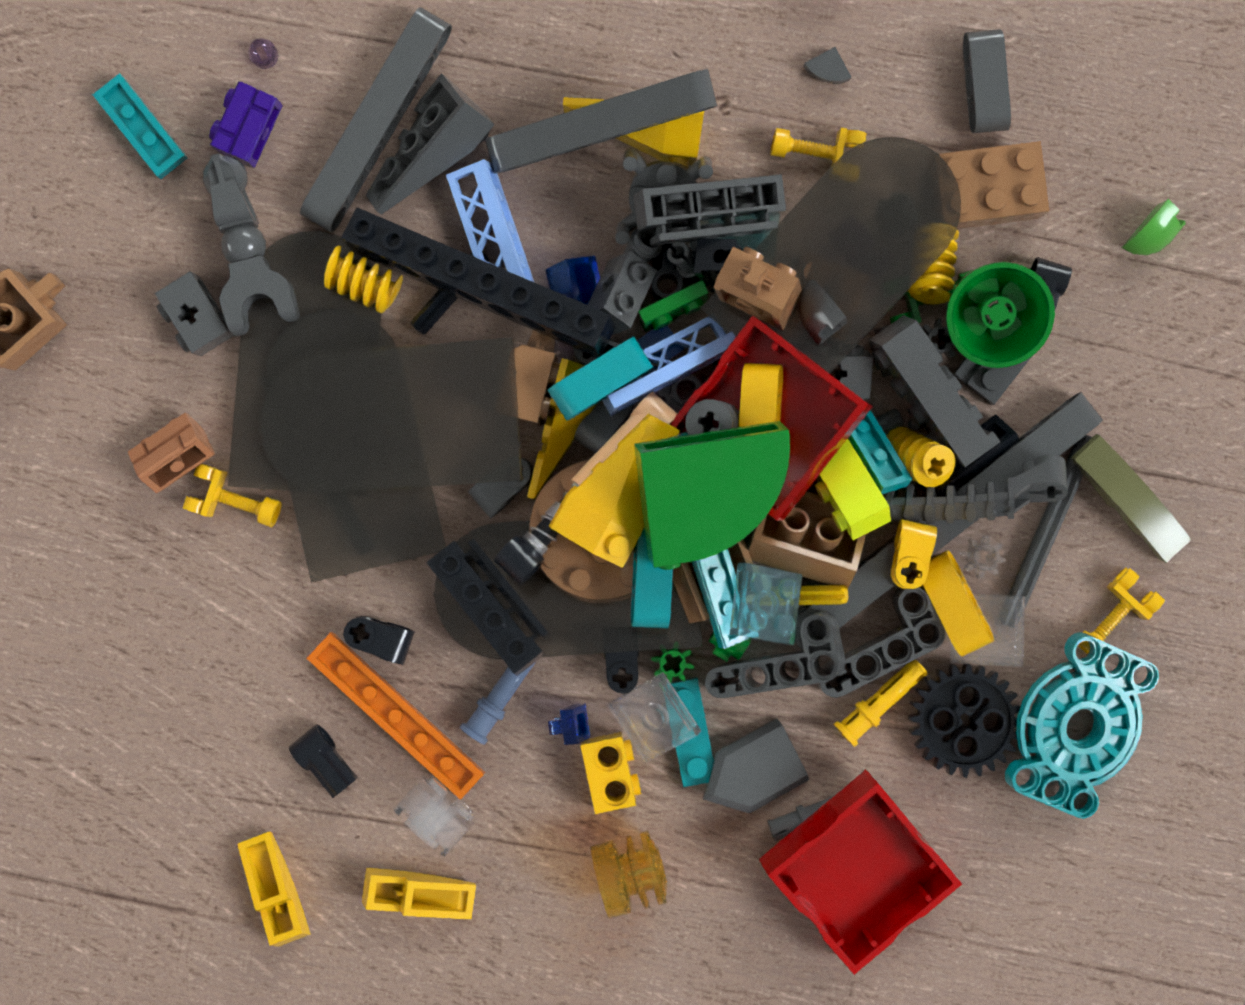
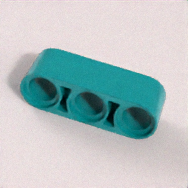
(600, 378)
(650, 590)

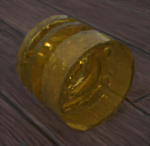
(628, 874)

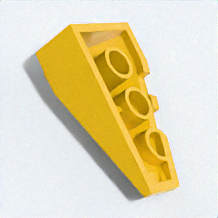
(669, 142)
(556, 436)

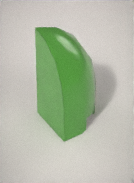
(1156, 230)

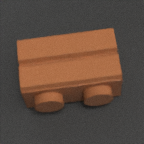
(171, 453)

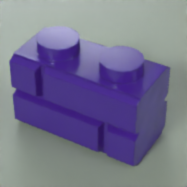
(245, 123)

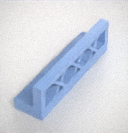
(499, 217)
(672, 371)

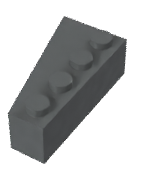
(931, 390)

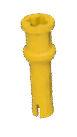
(869, 711)

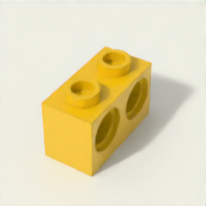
(602, 773)

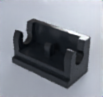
(711, 257)

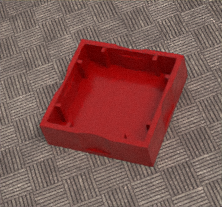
(813, 405)
(859, 871)

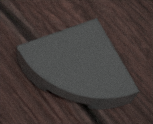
(828, 67)

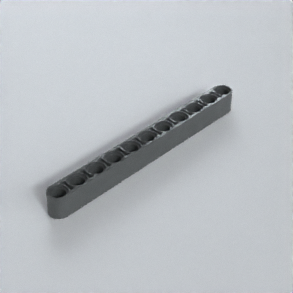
(1049, 436)

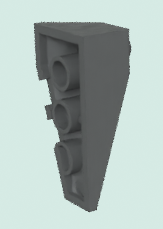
(442, 135)

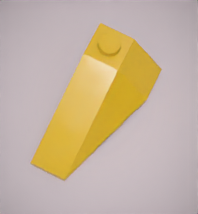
(607, 507)

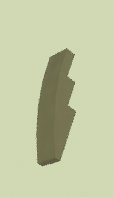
(1130, 498)

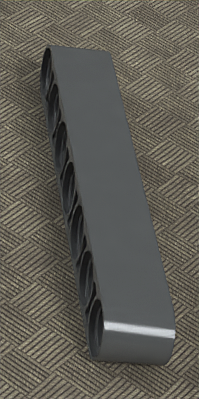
(376, 119)
(602, 121)

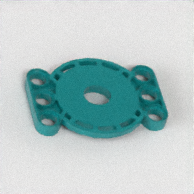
(1108, 746)

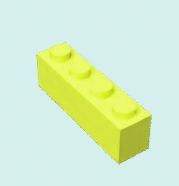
(852, 494)

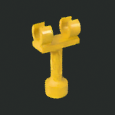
(784, 143)
(266, 511)
(1144, 609)

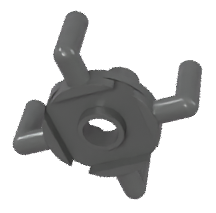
(658, 175)

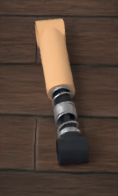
(524, 554)

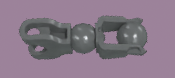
(243, 247)

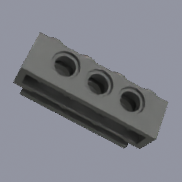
(709, 201)

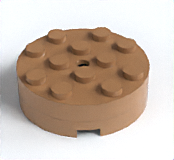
(570, 565)

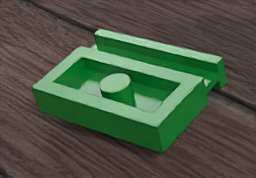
(682, 302)

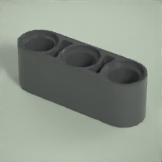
(986, 81)

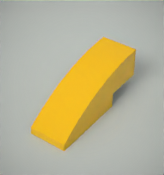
(273, 890)
(418, 894)

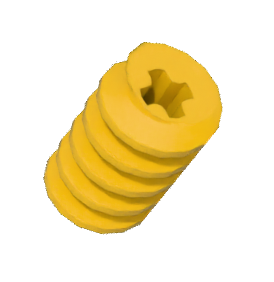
(360, 281)
(936, 281)
(923, 458)

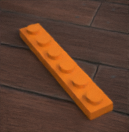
(396, 715)

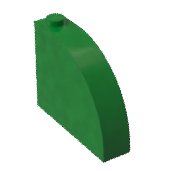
(708, 489)

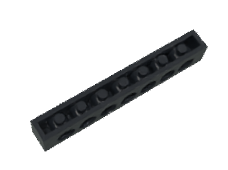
(479, 282)

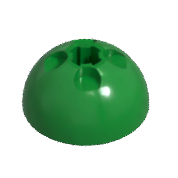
(1018, 319)

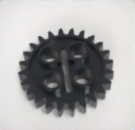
(986, 743)

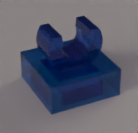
(571, 724)

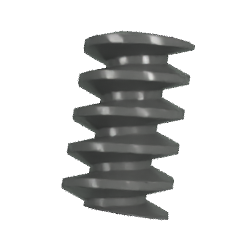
(702, 414)

